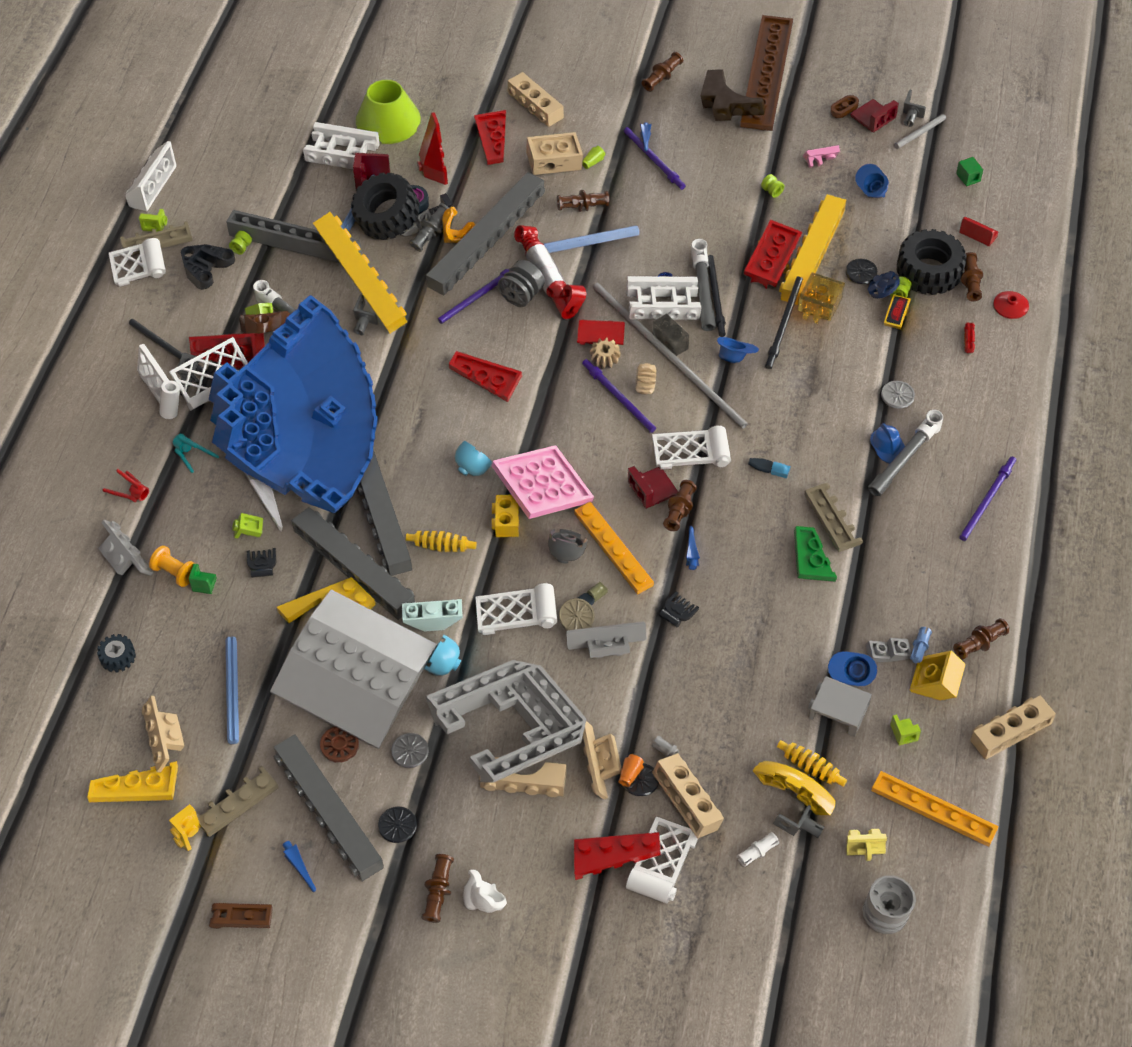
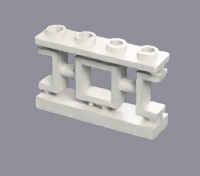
(339, 136)
(663, 288)

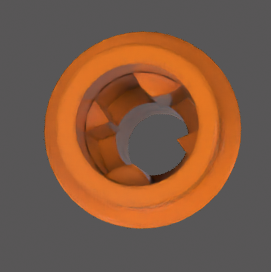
(631, 768)

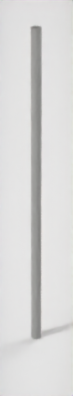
(676, 361)

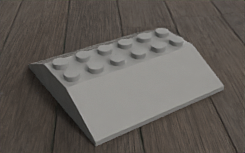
(353, 668)

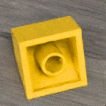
(938, 676)

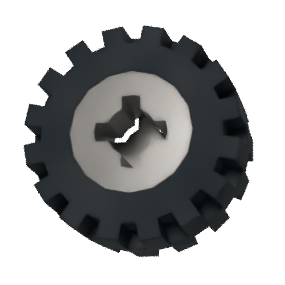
(114, 660)

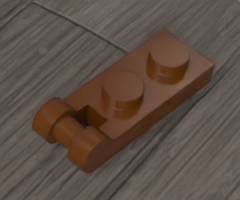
(241, 915)

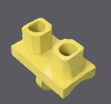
(867, 844)

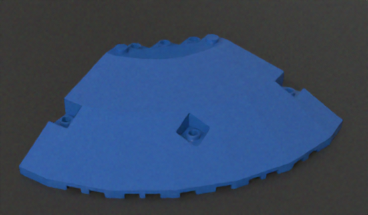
(278, 409)

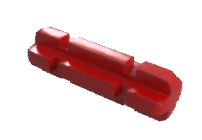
(969, 337)

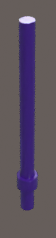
(672, 176)
(471, 299)
(597, 374)
(1003, 474)

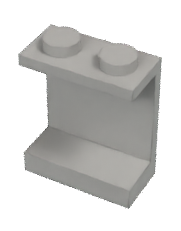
(840, 703)

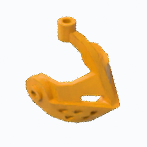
(450, 233)

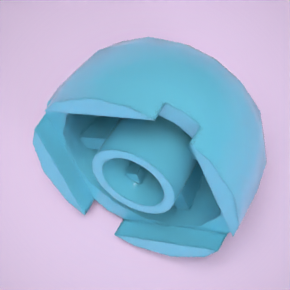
(470, 460)
(444, 657)

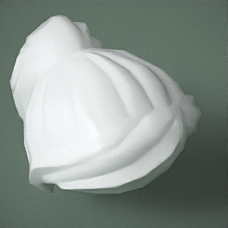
(482, 895)

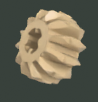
(605, 353)
(645, 378)

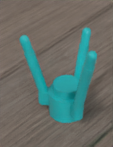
(184, 444)

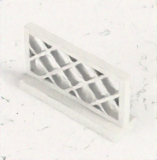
(203, 397)

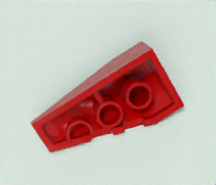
(432, 154)
(249, 344)

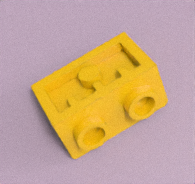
(184, 825)

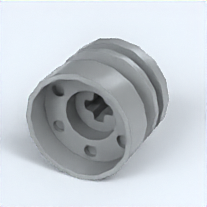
(894, 895)

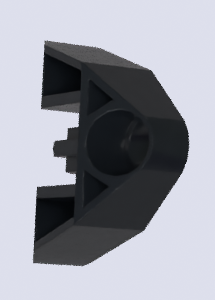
(203, 258)

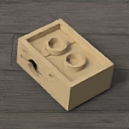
(554, 153)

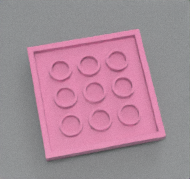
(542, 481)

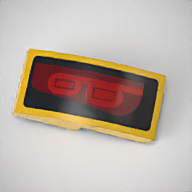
(897, 311)

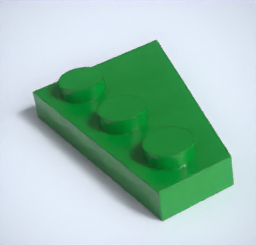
(810, 557)

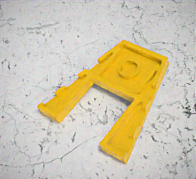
(347, 588)

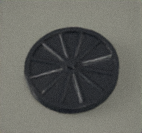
(861, 271)
(644, 783)
(397, 824)

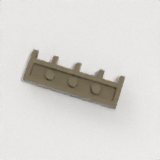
(166, 237)
(831, 518)
(237, 802)

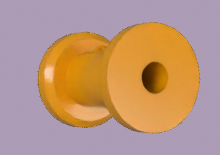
(162, 560)

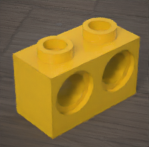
(505, 511)

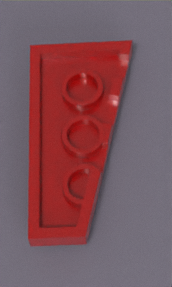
(492, 135)
(488, 375)
(600, 853)

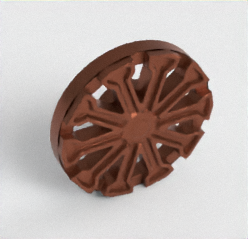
(338, 744)

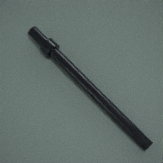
(719, 319)
(161, 342)
(774, 349)

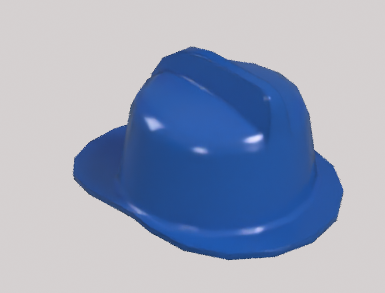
(872, 181)
(733, 350)
(887, 442)
(852, 668)

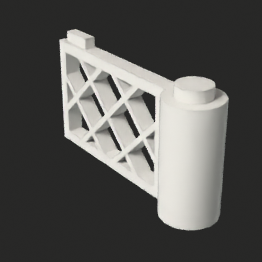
(165, 391)
(716, 448)
(542, 609)
(656, 884)

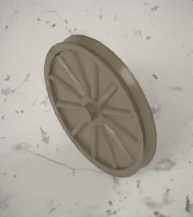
(576, 614)

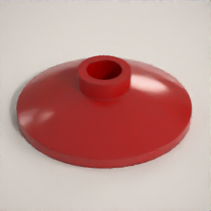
(1011, 304)

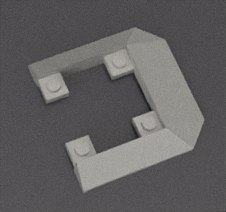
(534, 695)

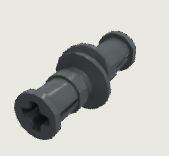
(428, 228)

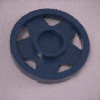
(884, 285)

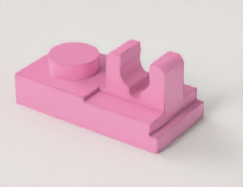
(818, 154)

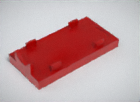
(772, 254)

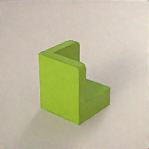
(260, 308)
(904, 730)

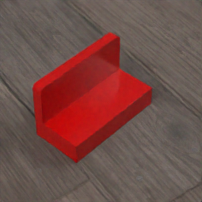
(978, 231)

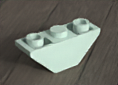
(432, 614)

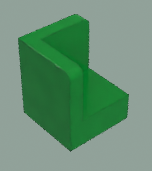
(969, 171)
(201, 581)

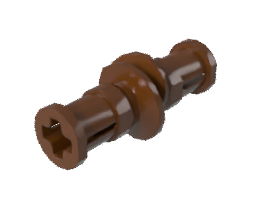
(661, 71)
(582, 200)
(972, 277)
(679, 505)
(981, 638)
(436, 888)

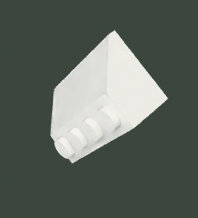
(152, 178)

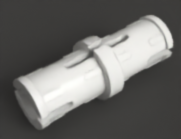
(758, 849)

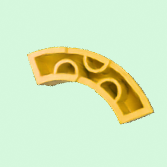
(808, 789)

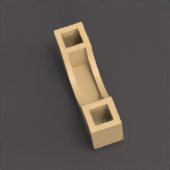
(547, 781)

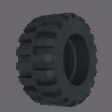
(374, 193)
(935, 246)

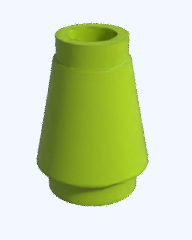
(593, 157)

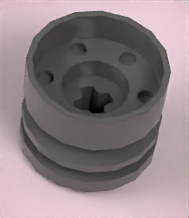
(521, 283)

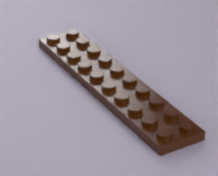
(768, 69)

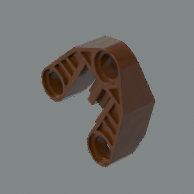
(262, 322)

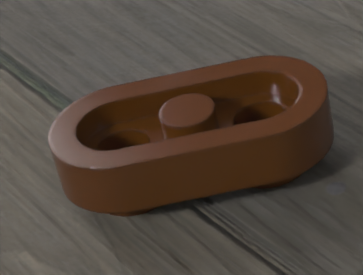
(844, 106)

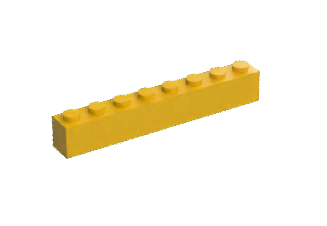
(814, 244)
(359, 271)

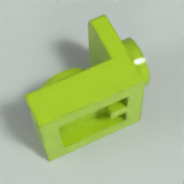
(151, 221)
(247, 525)

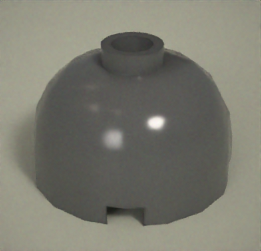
(566, 545)

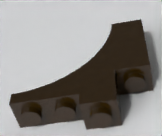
(726, 102)

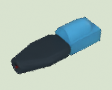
(770, 467)

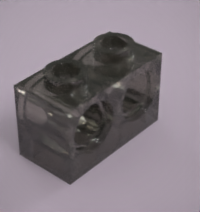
(671, 334)

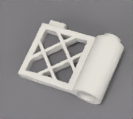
(151, 262)

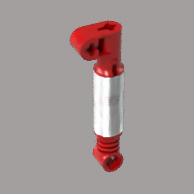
(565, 297)

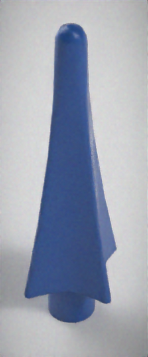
(645, 134)
(692, 552)
(293, 856)

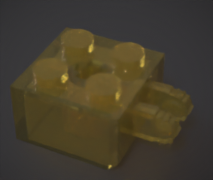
(820, 297)

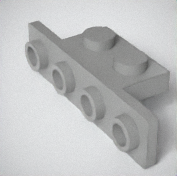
(120, 551)
(607, 639)

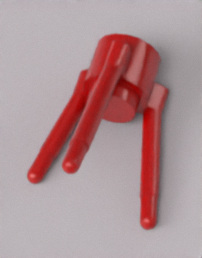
(137, 489)

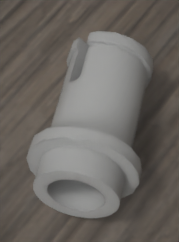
(664, 747)

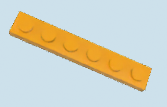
(614, 548)
(935, 808)

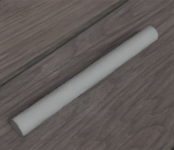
(920, 131)

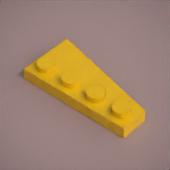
(135, 786)

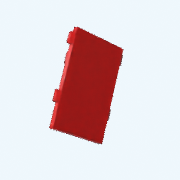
(592, 330)

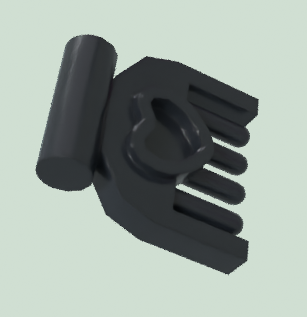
(261, 565)
(676, 612)

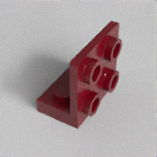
(874, 115)
(369, 164)
(651, 486)

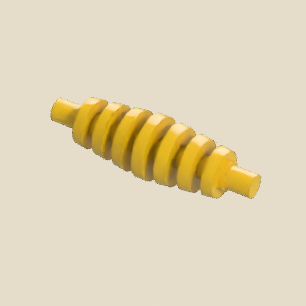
(441, 541)
(812, 763)

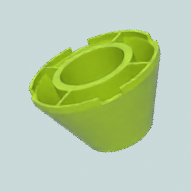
(388, 112)

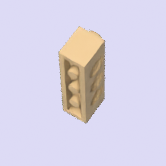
(535, 99)
(990, 745)
(688, 795)

